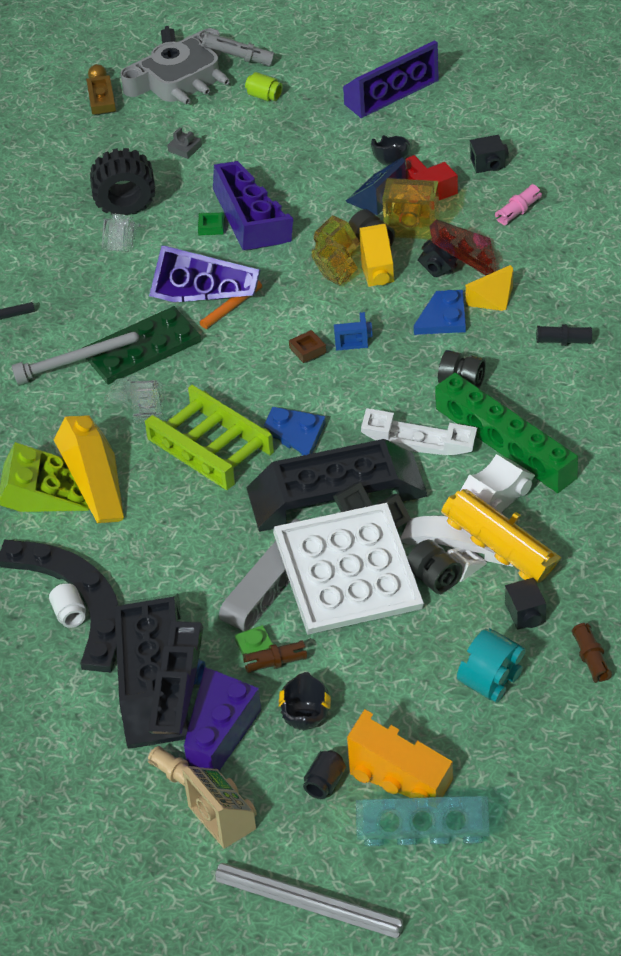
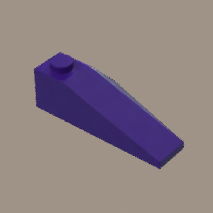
(195, 277)

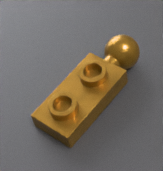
(100, 90)

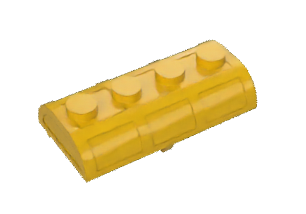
(500, 534)

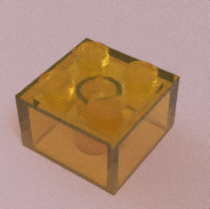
(410, 207)

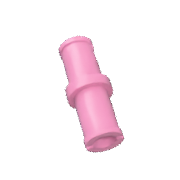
(518, 204)

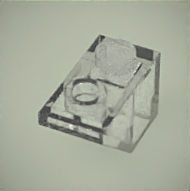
(119, 233)

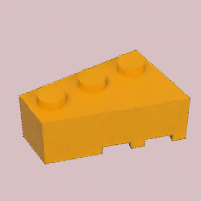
(395, 763)

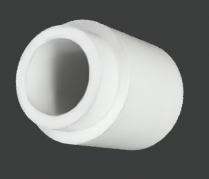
(67, 605)

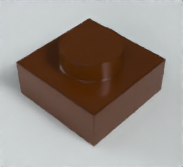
(307, 346)

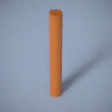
(224, 309)

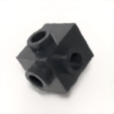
(436, 259)

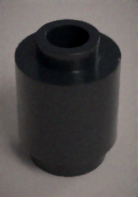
(324, 774)

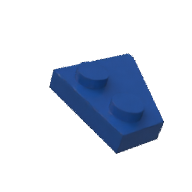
(442, 314)
(295, 428)

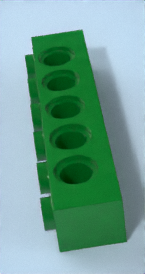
(507, 432)

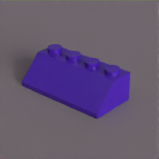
(393, 81)

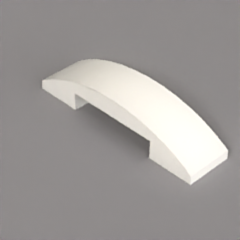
(418, 438)
(438, 530)

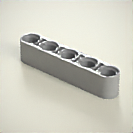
(256, 590)

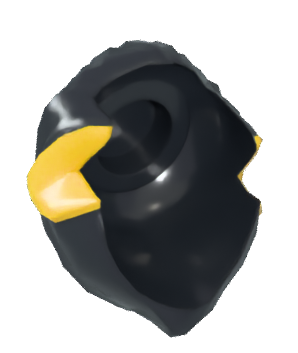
(304, 702)

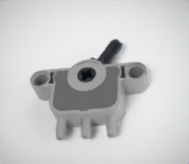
(175, 68)

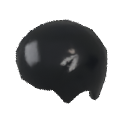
(390, 149)

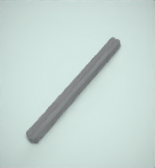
(309, 900)

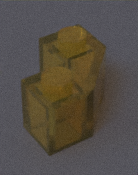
(333, 249)

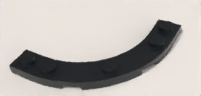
(91, 585)

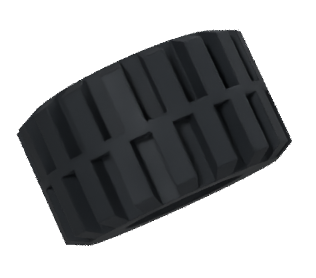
(118, 167)

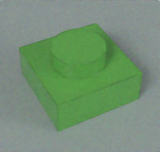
(253, 640)

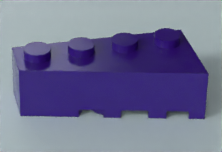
(249, 210)

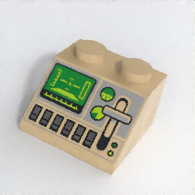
(218, 804)

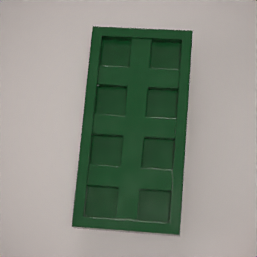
(158, 339)

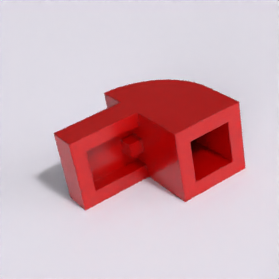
(441, 172)

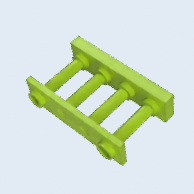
(201, 457)

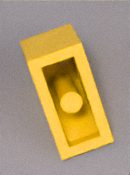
(376, 255)

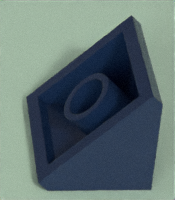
(370, 193)

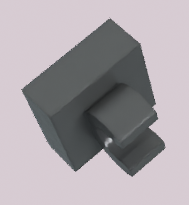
(184, 143)

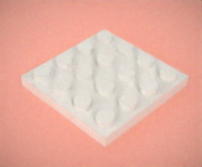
(347, 568)

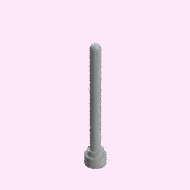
(23, 372)

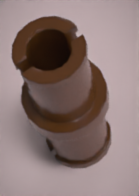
(591, 652)
(274, 656)

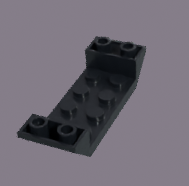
(322, 474)
(140, 640)

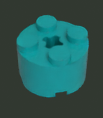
(491, 664)

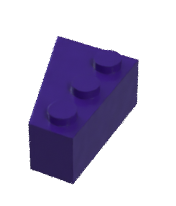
(219, 719)

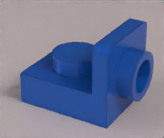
(353, 334)

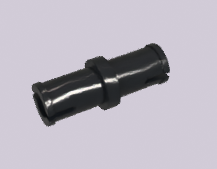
(564, 334)

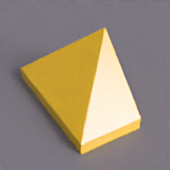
(491, 290)

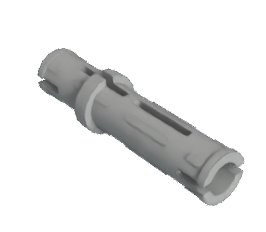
(237, 49)

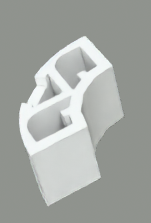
(500, 483)

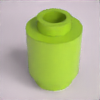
(263, 87)

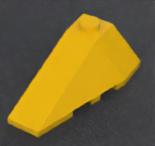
(92, 466)

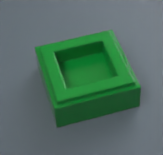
(211, 223)

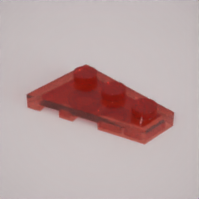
(465, 245)

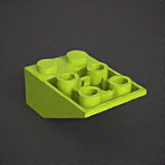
(38, 482)

